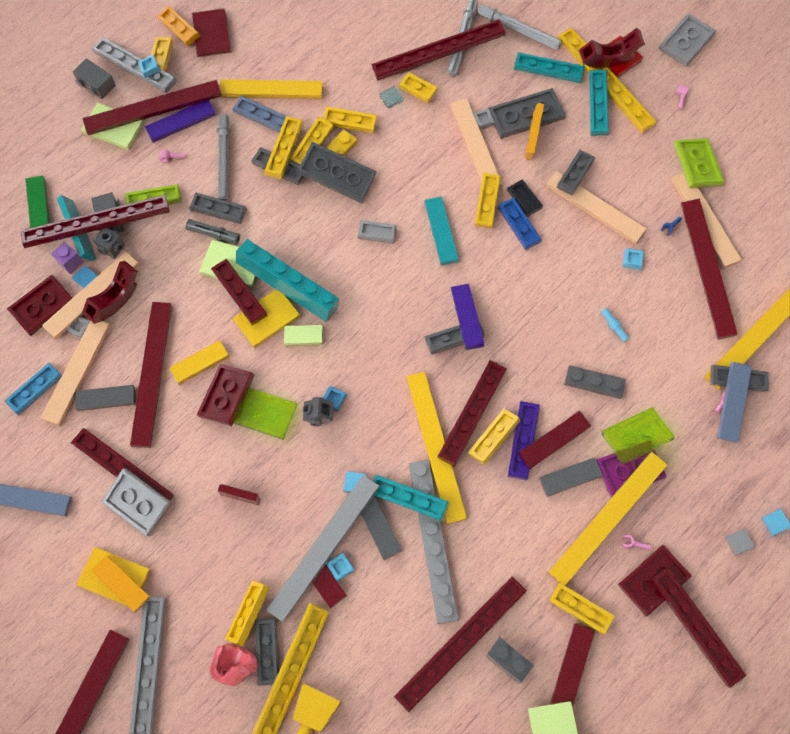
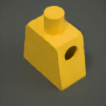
(314, 710)

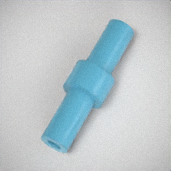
(614, 324)

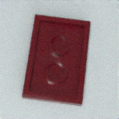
(213, 32)
(39, 304)
(225, 395)
(640, 587)

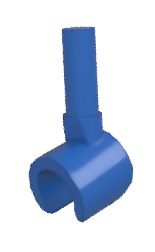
(670, 226)

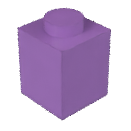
(67, 258)

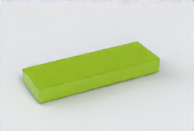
(172, 193)

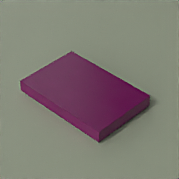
(616, 473)

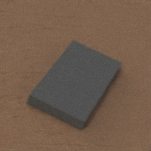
(517, 114)
(336, 172)

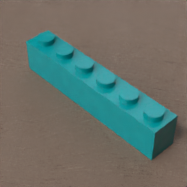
(287, 280)

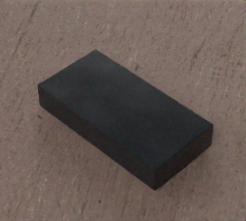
(525, 198)

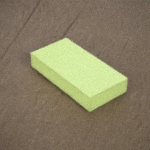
(303, 335)

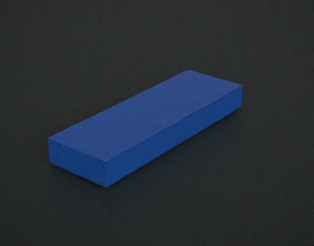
(519, 223)

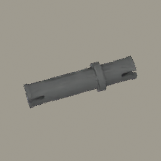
(220, 234)

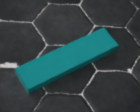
(549, 67)
(598, 102)
(441, 231)
(81, 241)
(411, 498)

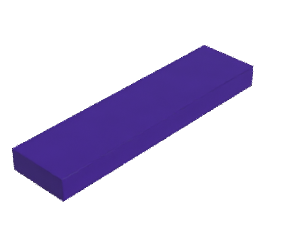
(180, 121)
(467, 317)
(523, 437)

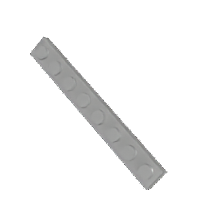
(434, 549)

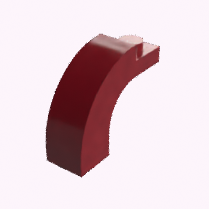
(613, 54)
(114, 296)

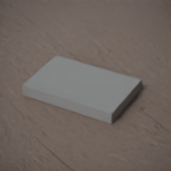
(687, 39)
(136, 502)

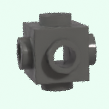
(109, 242)
(318, 411)

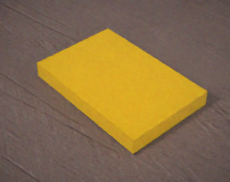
(279, 313)
(91, 582)

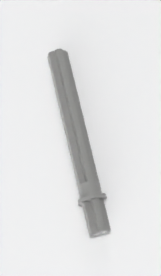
(469, 14)
(520, 27)
(223, 157)

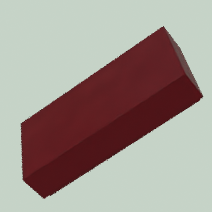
(239, 494)
(328, 587)

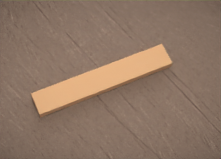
(473, 138)
(599, 210)
(722, 245)
(73, 309)
(75, 373)

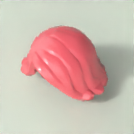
(232, 664)

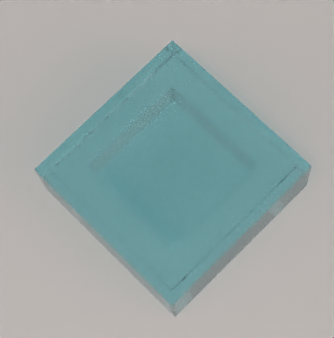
(391, 97)

